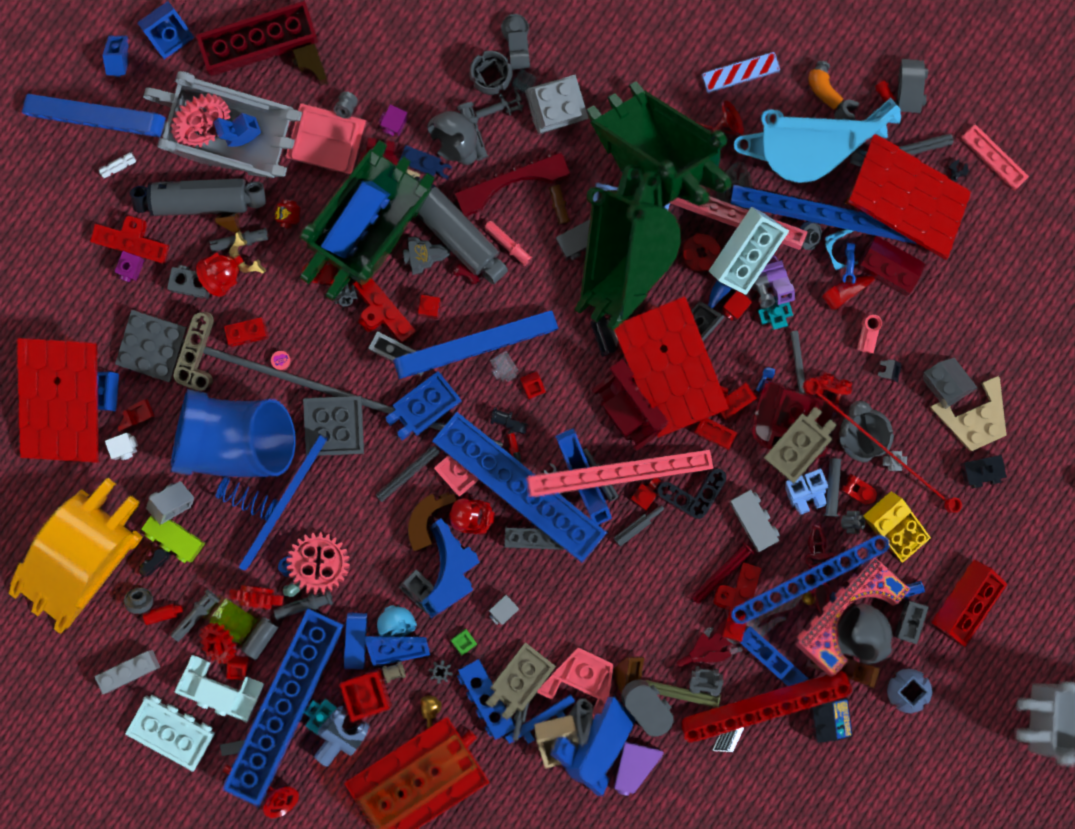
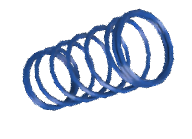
(222, 489)

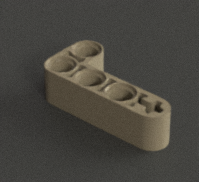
(197, 350)

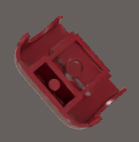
(780, 408)

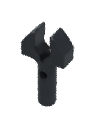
(953, 168)

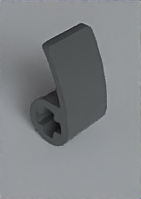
(518, 50)

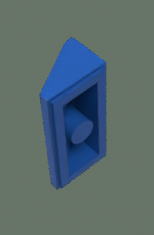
(107, 391)

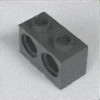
(188, 287)
(416, 588)
(911, 622)

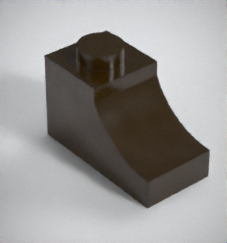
(309, 61)

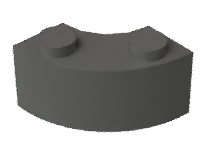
(911, 85)

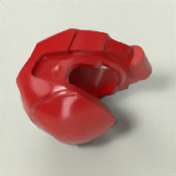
(465, 516)

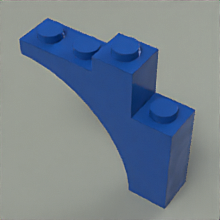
(575, 460)
(454, 562)

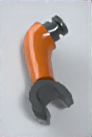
(821, 87)

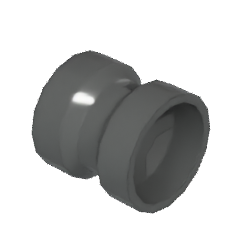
(345, 106)

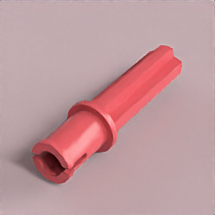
(507, 243)

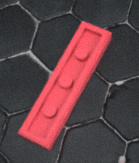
(994, 157)

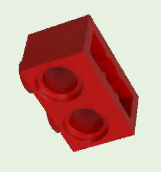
(246, 332)

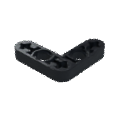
(693, 501)

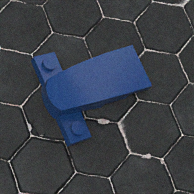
(605, 740)

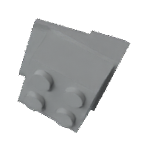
(556, 104)

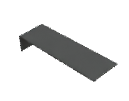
(231, 748)

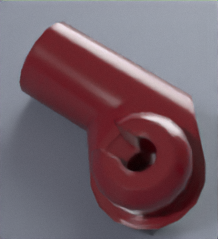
(461, 269)

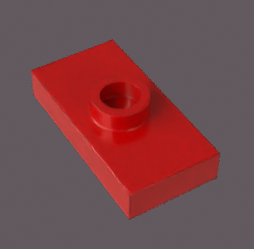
(738, 399)
(716, 433)

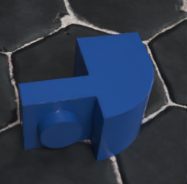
(239, 131)

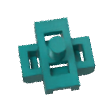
(776, 314)
(318, 717)

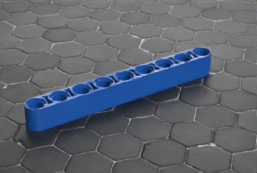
(94, 115)
(475, 344)
(820, 578)

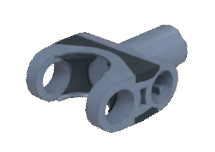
(339, 738)

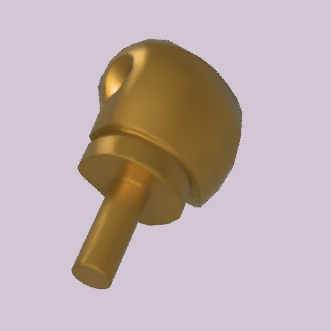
(430, 707)

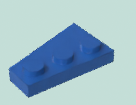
(395, 649)

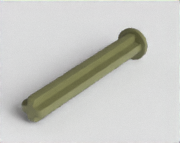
(685, 694)

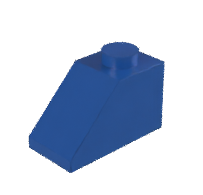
(116, 55)

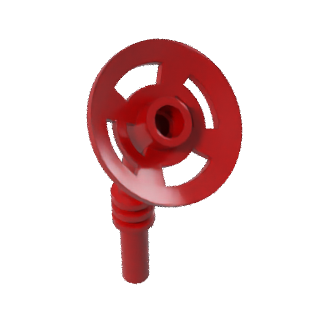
(730, 120)
(277, 798)

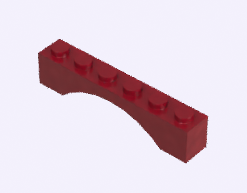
(548, 170)

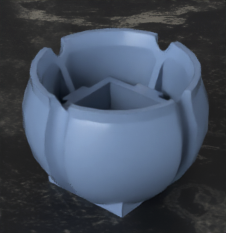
(897, 683)

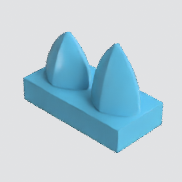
(887, 109)

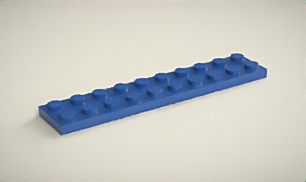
(508, 480)

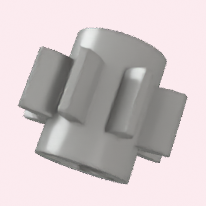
(892, 464)

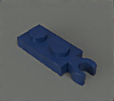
(425, 162)

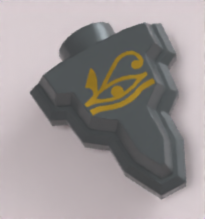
(423, 254)

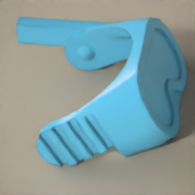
(829, 243)

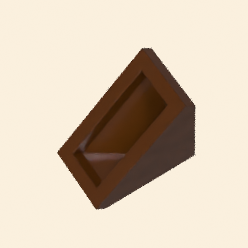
(229, 221)
(628, 670)

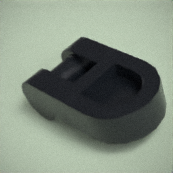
(149, 567)

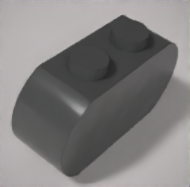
(647, 707)

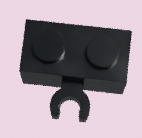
(983, 470)

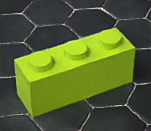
(174, 538)

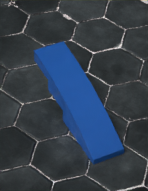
(772, 658)

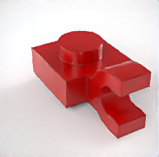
(644, 495)

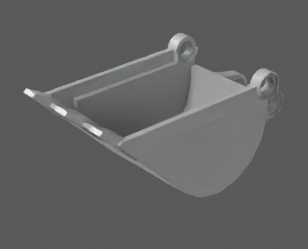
(257, 157)
(1050, 721)

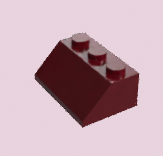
(891, 266)

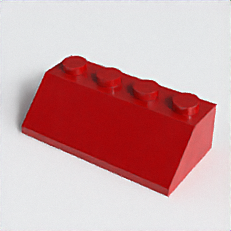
(969, 602)

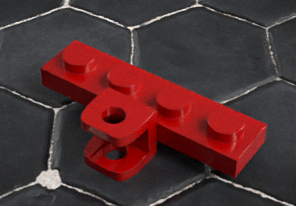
(130, 240)
(382, 311)
(743, 592)

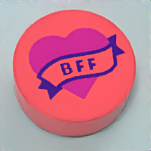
(280, 360)

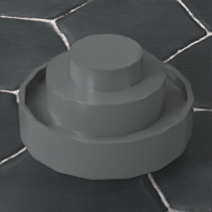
(514, 23)
(813, 235)
(138, 600)

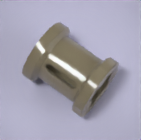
(394, 671)

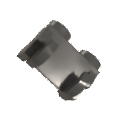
(706, 680)

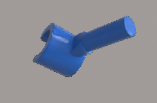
(767, 373)

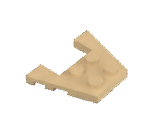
(980, 424)

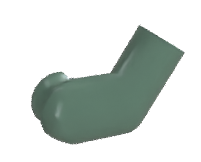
(291, 589)

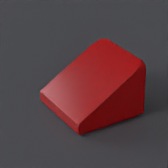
(532, 385)
(237, 668)

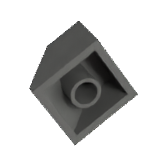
(948, 382)

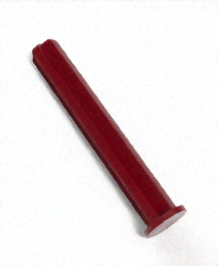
(722, 573)

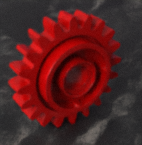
(256, 597)

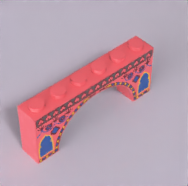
(820, 640)

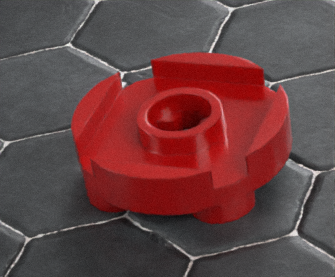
(690, 256)

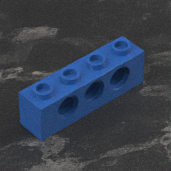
(465, 675)

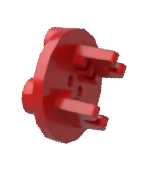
(839, 387)

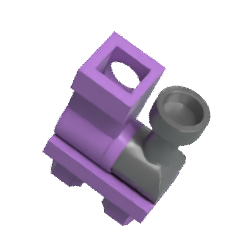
(774, 276)

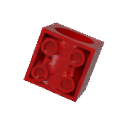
(366, 695)

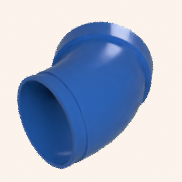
(232, 437)

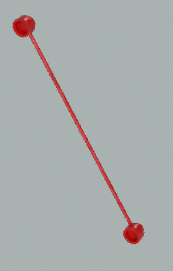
(812, 386)

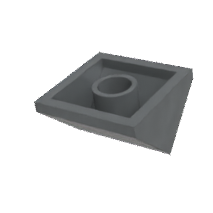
(706, 319)

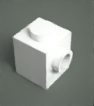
(122, 446)

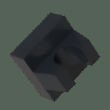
(892, 370)

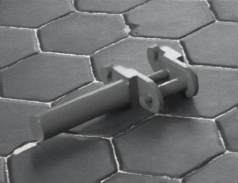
(500, 106)

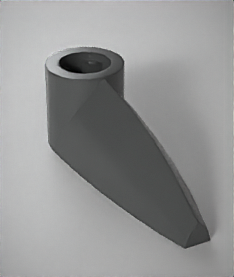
(582, 717)

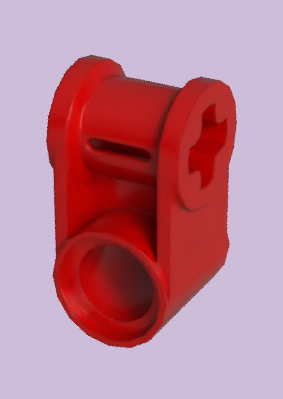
(326, 275)

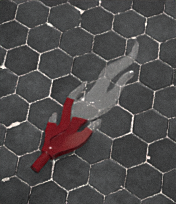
(708, 649)

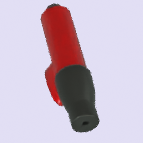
(513, 450)

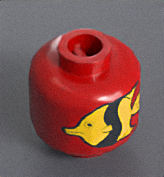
(287, 213)

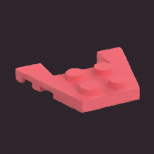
(584, 673)

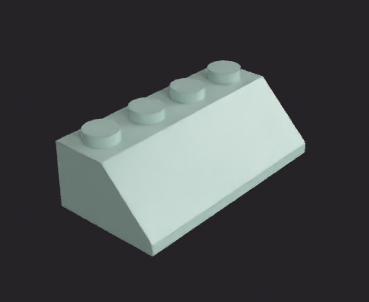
(748, 251)

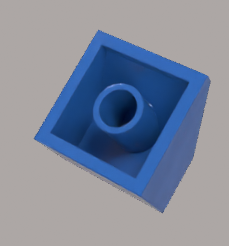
(166, 30)

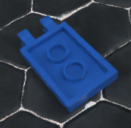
(423, 406)

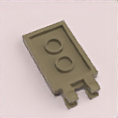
(800, 445)
(520, 680)

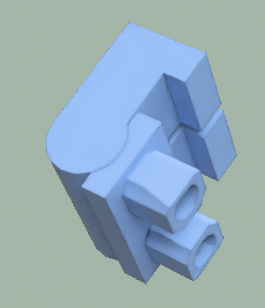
(807, 489)

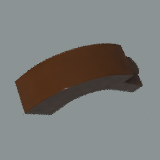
(419, 518)
(855, 671)

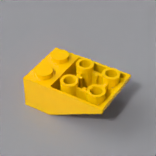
(898, 524)

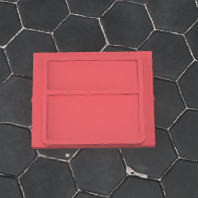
(326, 139)

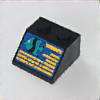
(831, 721)

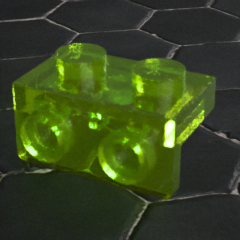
(234, 619)

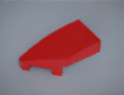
(136, 414)

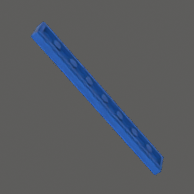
(283, 502)

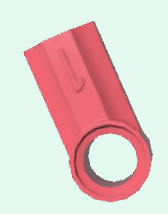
(869, 336)

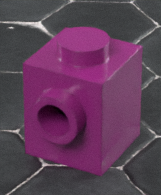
(393, 121)
(129, 267)

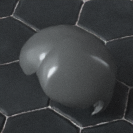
(456, 136)
(855, 442)

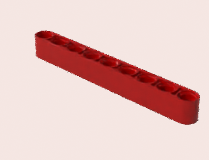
(765, 706)

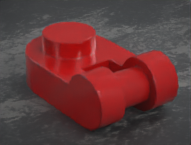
(865, 494)

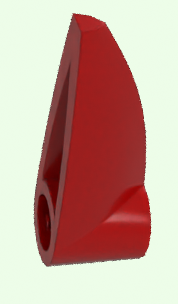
(845, 291)

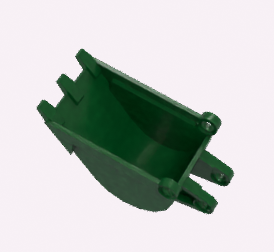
(664, 142)
(405, 202)
(627, 246)

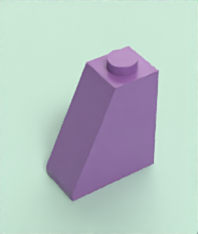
(635, 766)

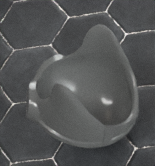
(870, 637)

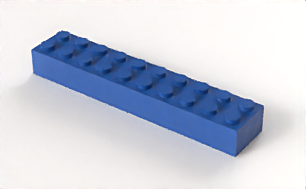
(283, 707)

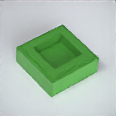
(463, 642)

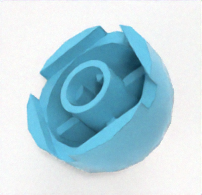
(396, 622)

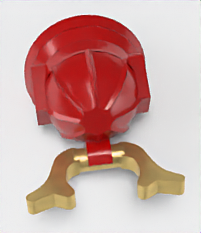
(220, 272)

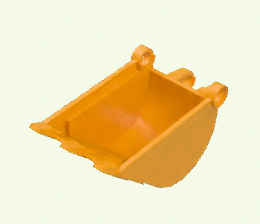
(75, 555)

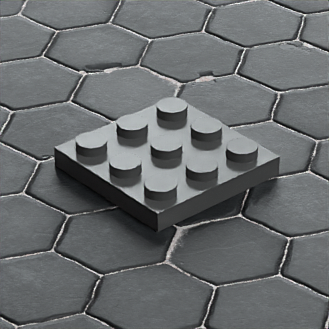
(151, 345)
(336, 419)

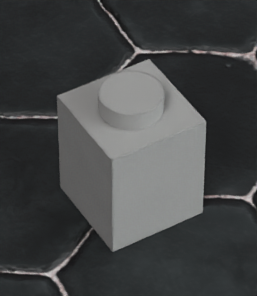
(503, 610)

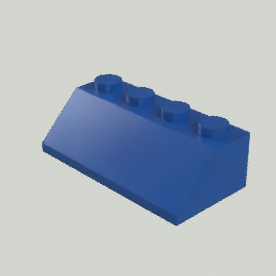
(356, 219)

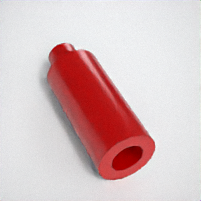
(161, 613)

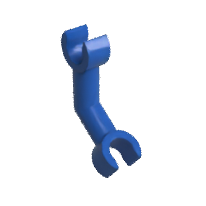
(850, 262)

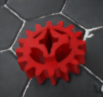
(217, 643)

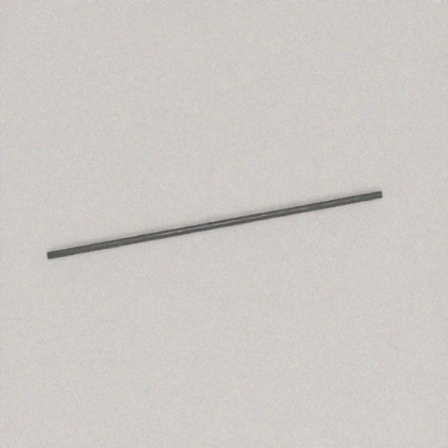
(305, 382)

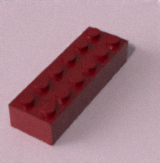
(257, 38)

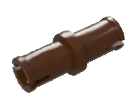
(559, 204)

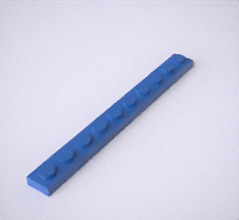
(813, 212)

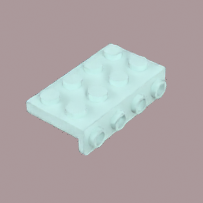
(170, 732)

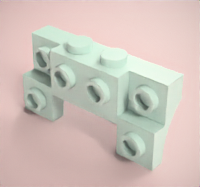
(218, 695)

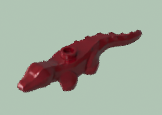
(817, 545)

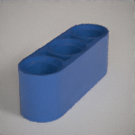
(355, 641)

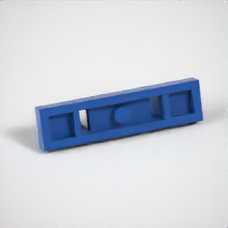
(548, 713)

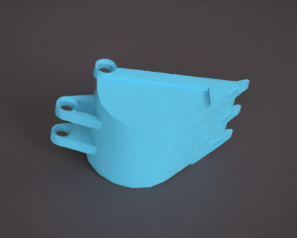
(806, 147)

